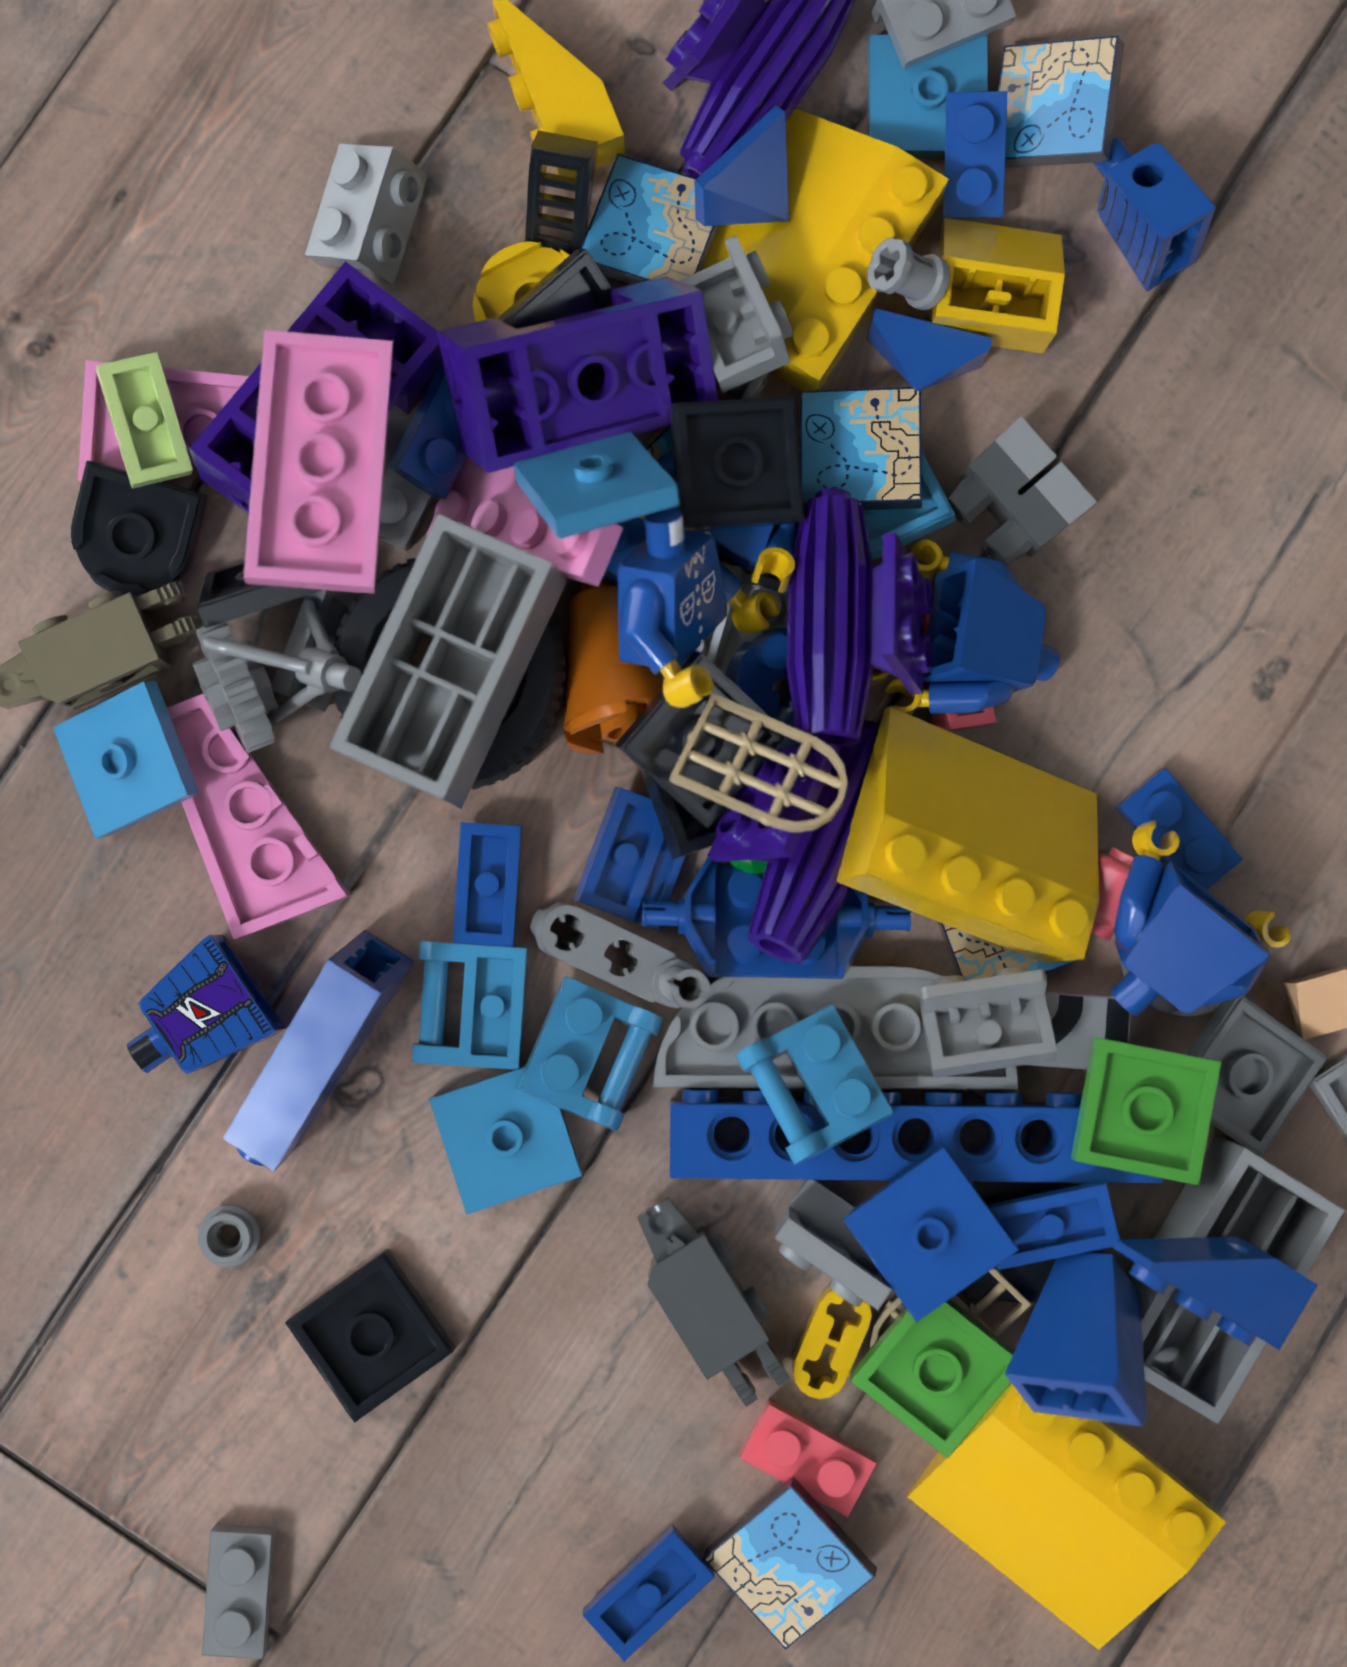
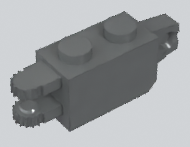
(705, 1300)

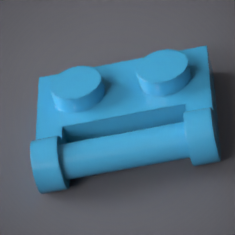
(490, 1005)
(570, 1048)
(832, 1076)

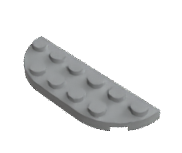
(873, 1001)

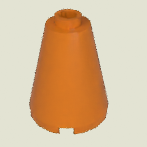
(601, 690)

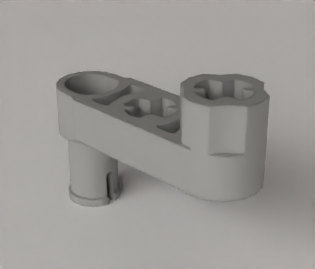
(651, 965)

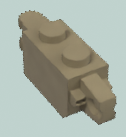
(96, 650)

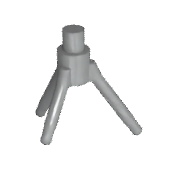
(317, 667)

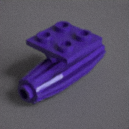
(753, 60)
(850, 618)
(802, 868)

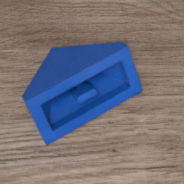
(748, 179)
(925, 350)

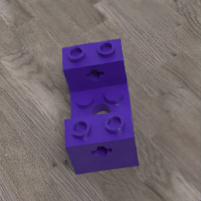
(345, 308)
(519, 387)

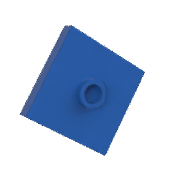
(929, 1233)

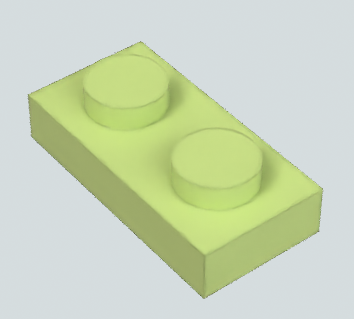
(144, 419)

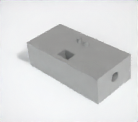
(485, 619)
(1243, 1199)

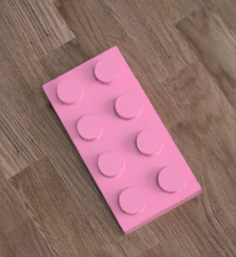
(318, 462)

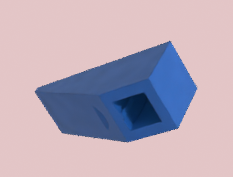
(1227, 1276)

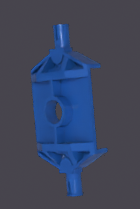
(719, 916)

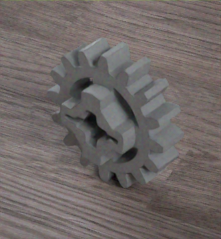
(236, 691)

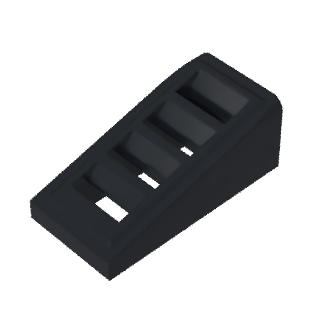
(564, 153)

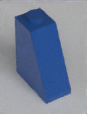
(1084, 1344)

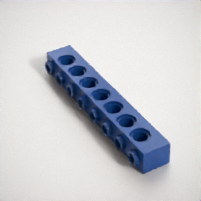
(1000, 1159)

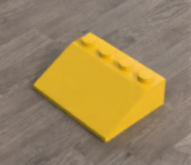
(842, 205)
(975, 841)
(1068, 1513)

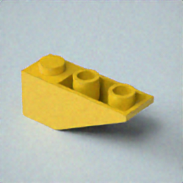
(555, 85)

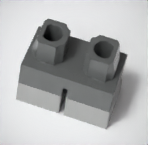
(1026, 519)

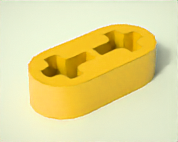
(844, 1347)

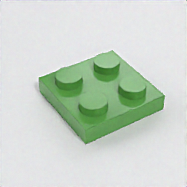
(1145, 1111)
(936, 1373)

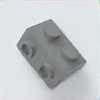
(935, 26)
(367, 210)
(741, 325)
(987, 1022)
(817, 1236)

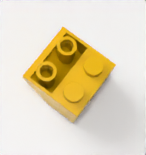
(1001, 283)

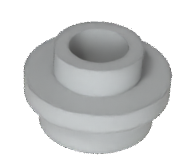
(215, 1248)

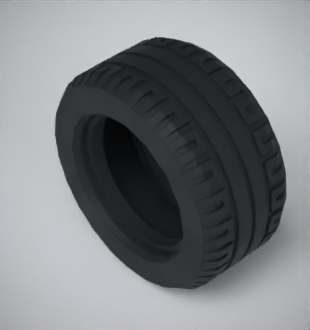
(533, 710)

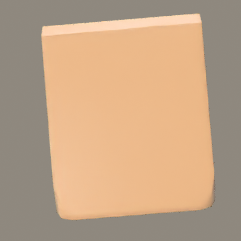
(1319, 1002)

